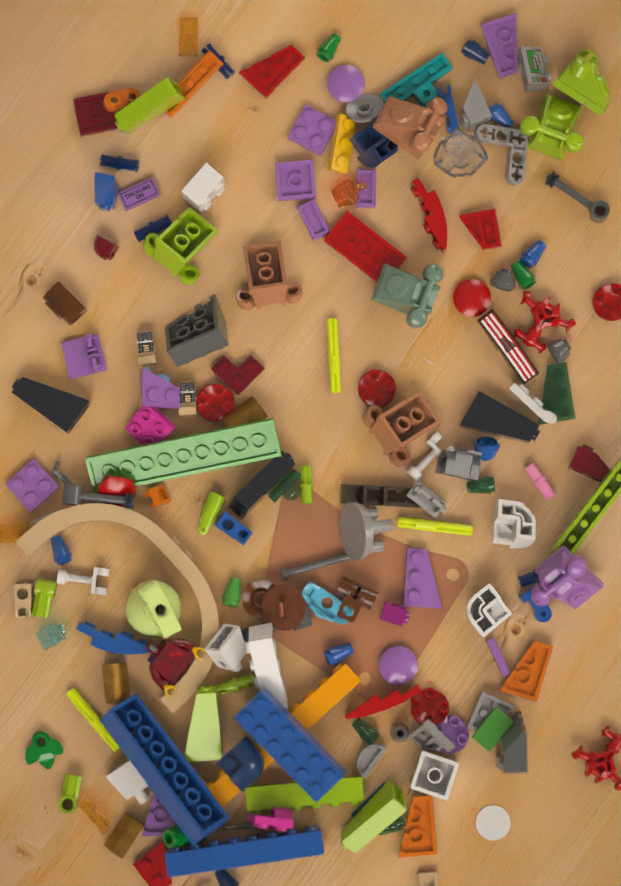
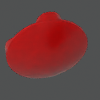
(472, 297)
(608, 302)
(376, 388)
(214, 402)
(116, 486)
(429, 705)

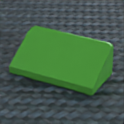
(492, 729)

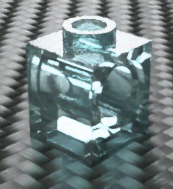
(51, 635)

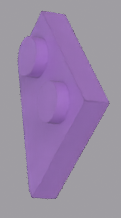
(157, 391)

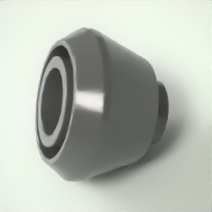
(503, 280)
(559, 350)

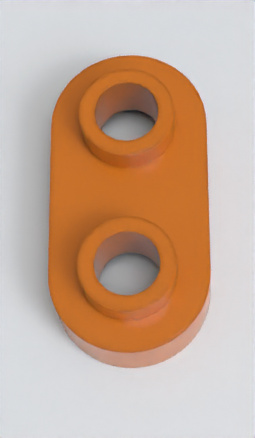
(121, 97)

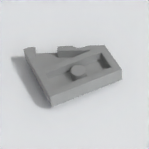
(483, 707)
(430, 738)

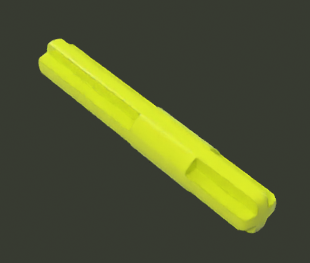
(333, 355)
(435, 526)
(91, 717)

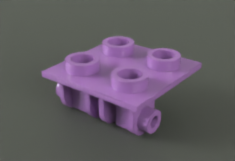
(84, 356)

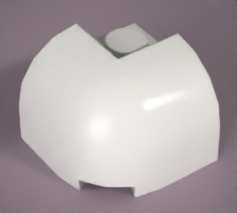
(513, 524)
(486, 610)

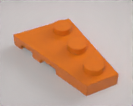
(529, 672)
(419, 833)

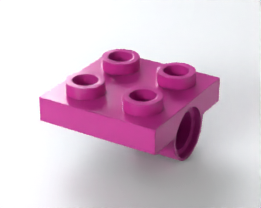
(149, 426)
(280, 819)

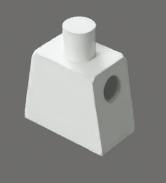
(227, 648)
(129, 782)

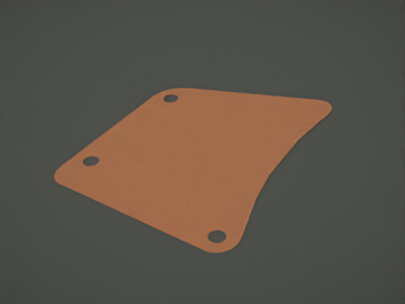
(312, 534)

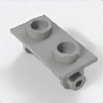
(426, 499)

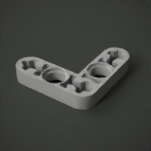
(513, 147)

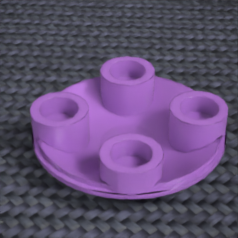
(345, 83)
(398, 665)
(455, 731)

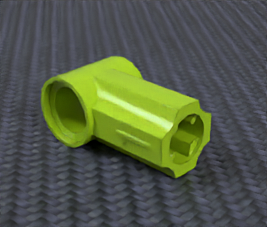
(43, 592)
(70, 791)

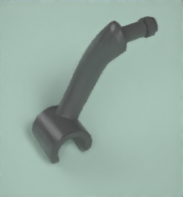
(63, 478)

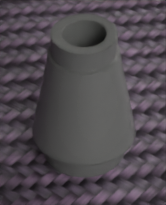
(393, 732)

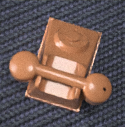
(409, 124)
(266, 278)
(401, 426)

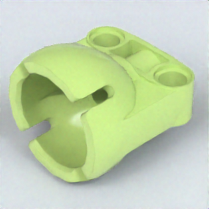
(142, 605)

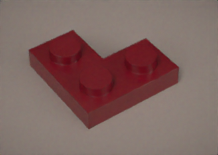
(238, 378)

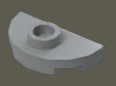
(368, 758)

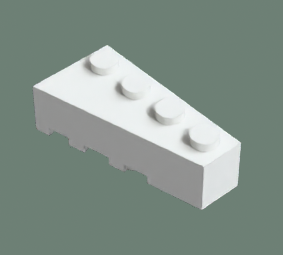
(265, 662)

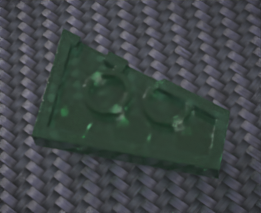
(557, 393)

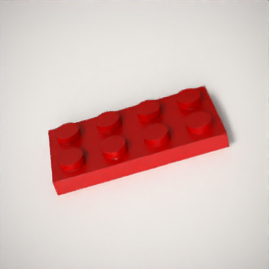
(363, 246)

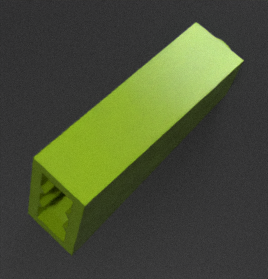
(149, 105)
(204, 731)
(374, 817)

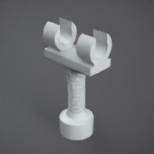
(415, 471)
(64, 577)

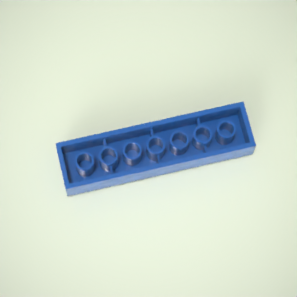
(164, 769)
(244, 852)

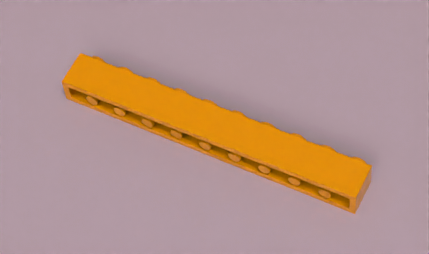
(307, 713)

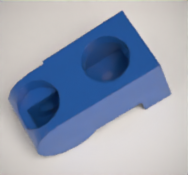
(233, 528)
(540, 613)

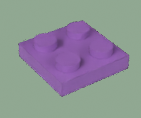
(312, 130)
(295, 180)
(32, 485)

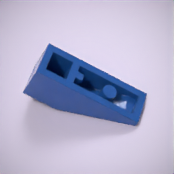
(106, 191)

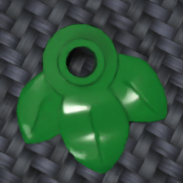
(43, 753)

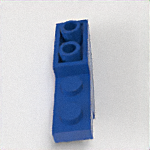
(121, 644)

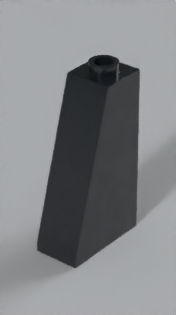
(54, 404)
(496, 419)
(261, 484)

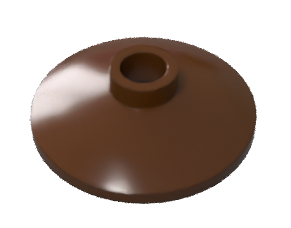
(250, 595)

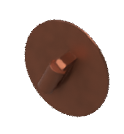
(284, 607)

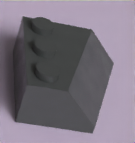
(197, 334)
(513, 747)

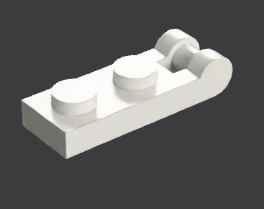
(533, 403)

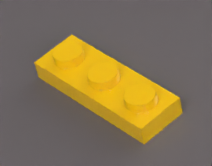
(341, 144)

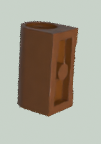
(64, 304)
(354, 595)

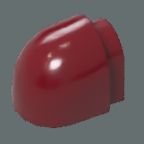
(104, 248)

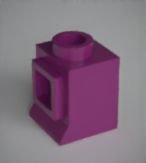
(394, 614)

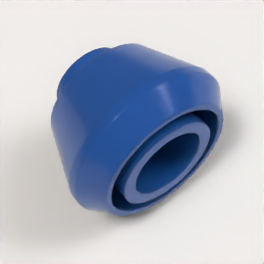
(487, 446)

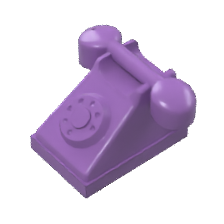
(565, 579)

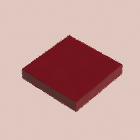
(93, 116)

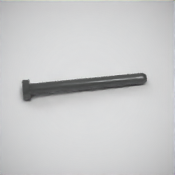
(313, 565)

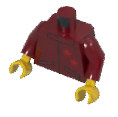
(169, 660)

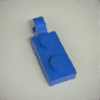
(452, 122)

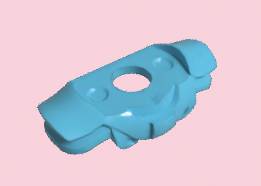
(315, 594)

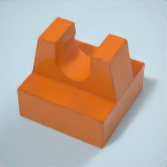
(159, 496)

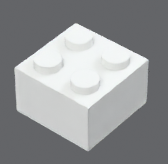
(204, 188)
(434, 775)

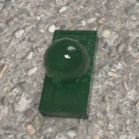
(287, 488)

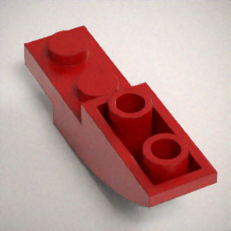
(435, 220)

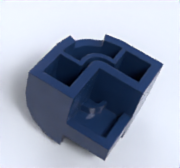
(373, 146)
(243, 763)

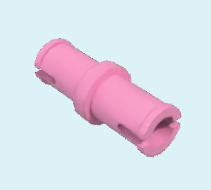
(540, 481)

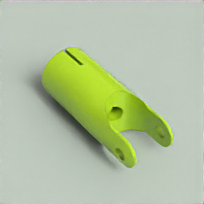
(210, 511)

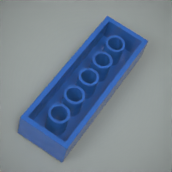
(290, 744)

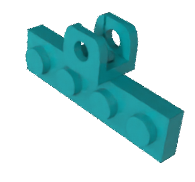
(420, 82)

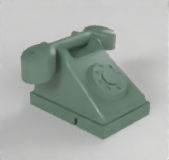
(408, 292)

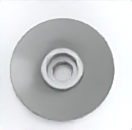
(364, 108)

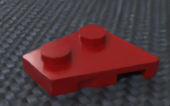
(484, 228)
(153, 867)

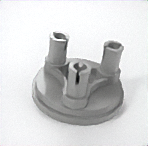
(358, 530)

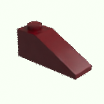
(588, 463)

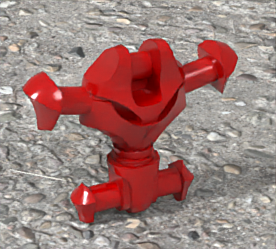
(544, 316)
(602, 763)

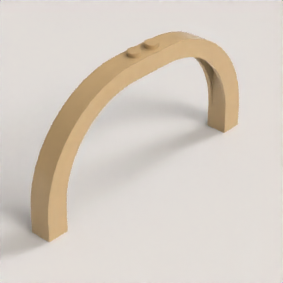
(78, 514)

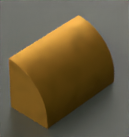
(245, 413)
(115, 682)
(124, 835)

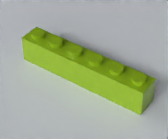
(591, 511)
(292, 795)

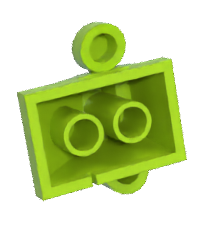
(585, 83)
(553, 128)
(181, 244)

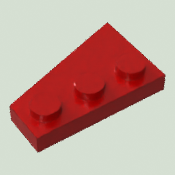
(272, 71)

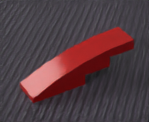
(375, 705)

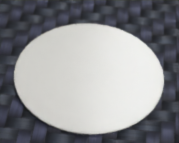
(493, 822)

